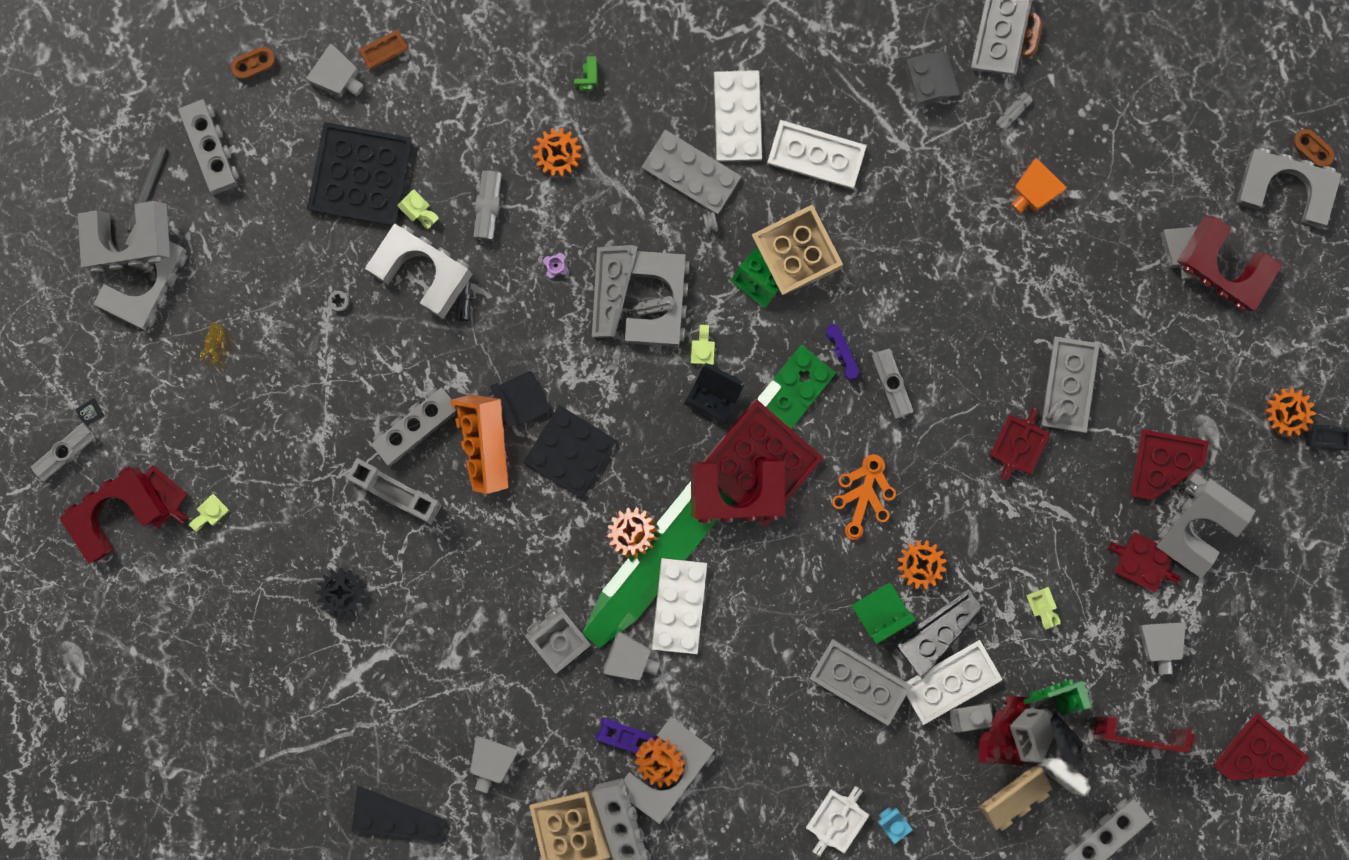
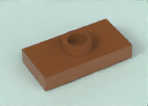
(383, 49)

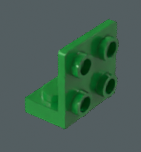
(756, 279)
(882, 613)
(1068, 696)

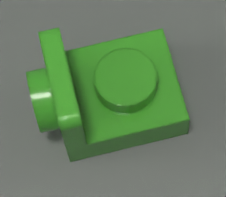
(590, 72)

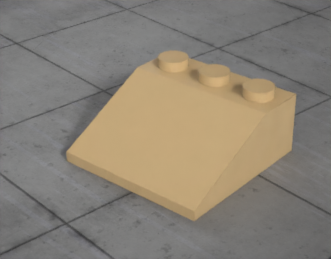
(797, 250)
(1016, 798)
(570, 828)

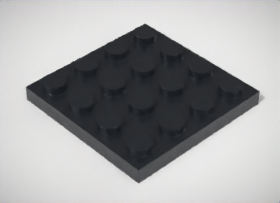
(359, 174)

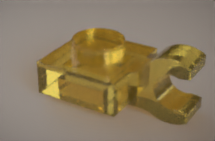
(214, 337)

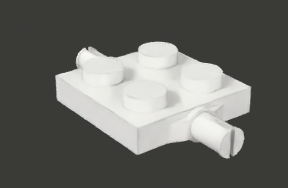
(837, 821)

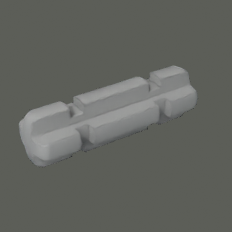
(1014, 111)
(655, 305)

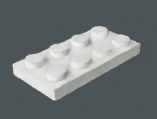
(737, 116)
(816, 154)
(679, 606)
(952, 682)
(1058, 771)

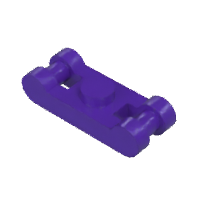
(842, 351)
(625, 736)

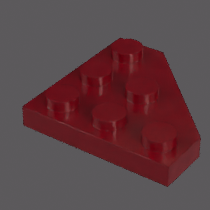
(1164, 461)
(999, 744)
(1259, 753)

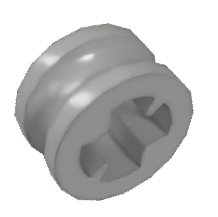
(710, 222)
(333, 305)
(1055, 413)

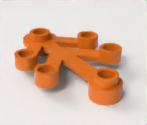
(865, 492)

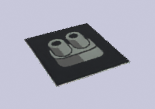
(89, 412)

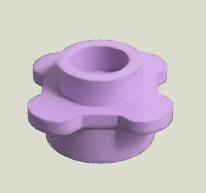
(550, 261)

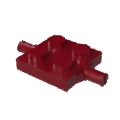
(1019, 444)
(169, 494)
(1143, 563)

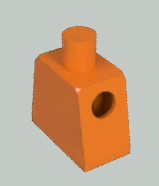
(1036, 188)

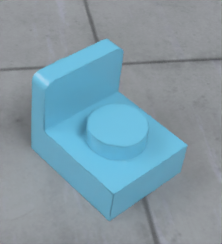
(894, 824)

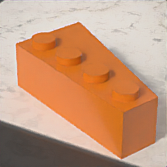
(483, 441)

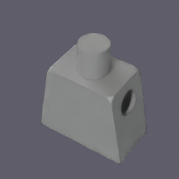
(335, 74)
(1174, 243)
(1163, 644)
(629, 658)
(971, 717)
(1033, 734)
(491, 762)

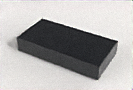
(1328, 436)

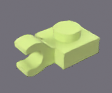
(415, 207)
(703, 350)
(211, 511)
(1043, 604)

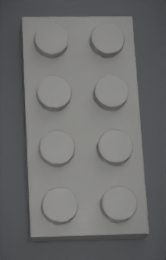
(1001, 36)
(691, 172)
(1071, 383)
(860, 682)

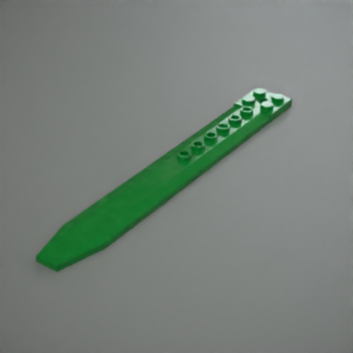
(679, 533)

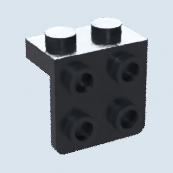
(714, 393)
(520, 399)

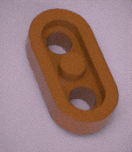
(1032, 35)
(252, 61)
(1314, 147)

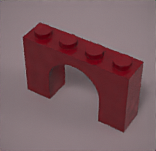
(1200, 259)
(767, 500)
(83, 519)

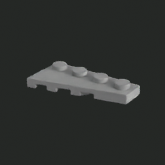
(611, 283)

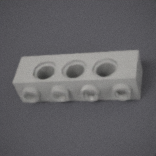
(191, 116)
(411, 439)
(610, 817)
(1136, 821)

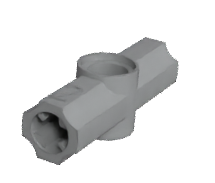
(487, 205)
(897, 397)
(51, 462)

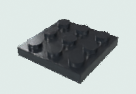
(570, 451)

